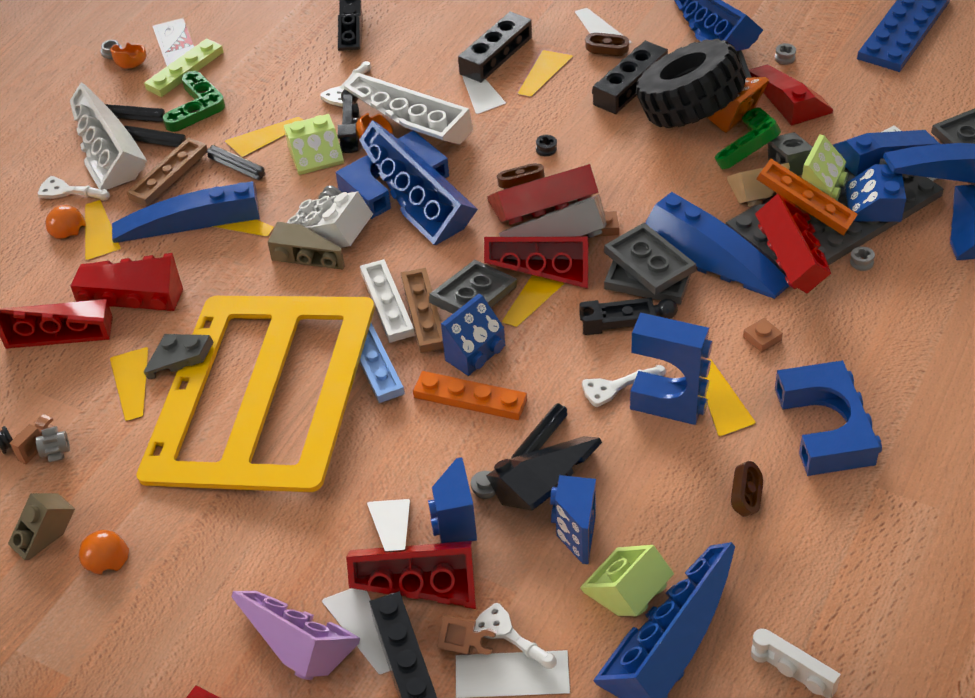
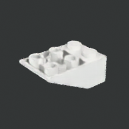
(334, 217)

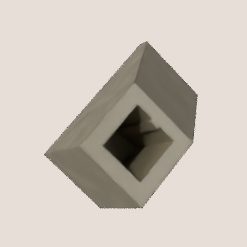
(40, 523)

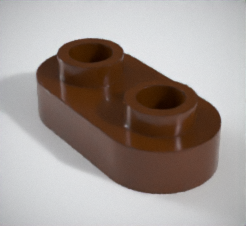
(607, 44)
(520, 175)
(747, 489)

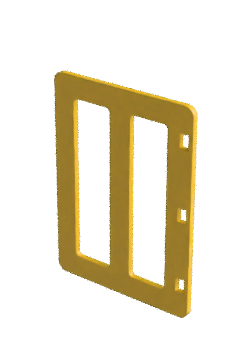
(235, 467)

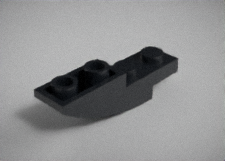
(350, 25)

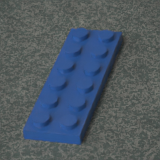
(901, 32)

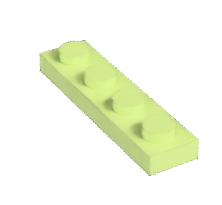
(191, 61)

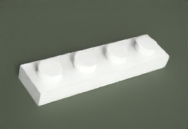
(387, 301)

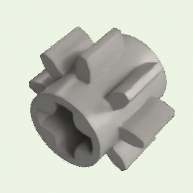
(52, 444)

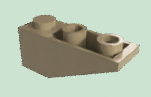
(302, 246)

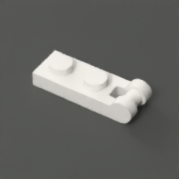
(794, 663)

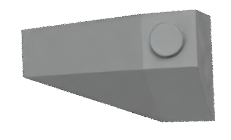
(575, 220)

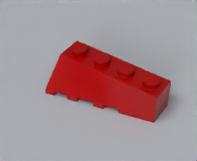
(543, 193)
(793, 243)
(547, 257)
(130, 284)
(55, 323)
(420, 571)

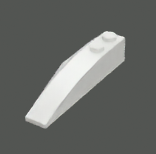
(413, 108)
(109, 147)

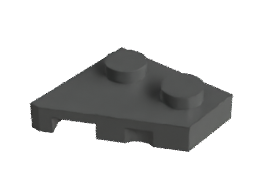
(177, 352)

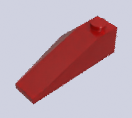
(791, 97)

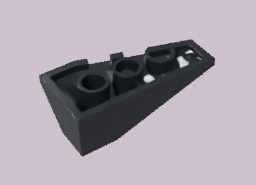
(529, 478)

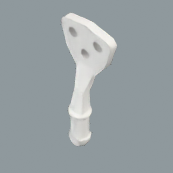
(333, 95)
(56, 188)
(607, 389)
(506, 631)

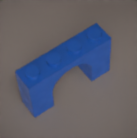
(363, 174)
(684, 347)
(830, 386)

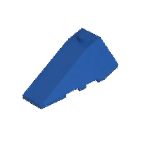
(868, 149)
(963, 222)

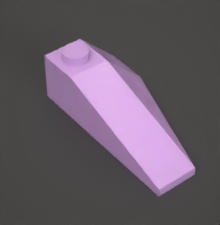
(294, 637)

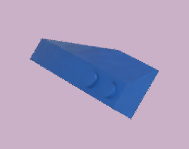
(720, 21)
(938, 161)
(421, 191)
(190, 212)
(715, 246)
(657, 654)

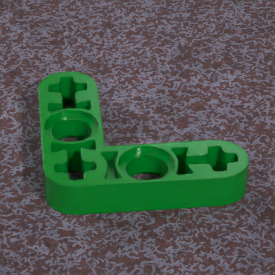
(204, 103)
(762, 131)

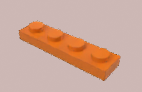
(807, 196)
(470, 395)

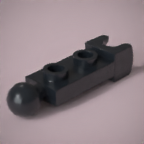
(347, 131)
(621, 314)

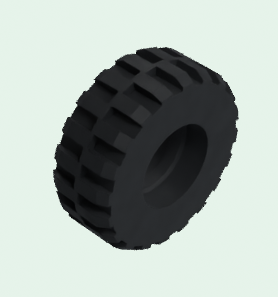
(691, 83)

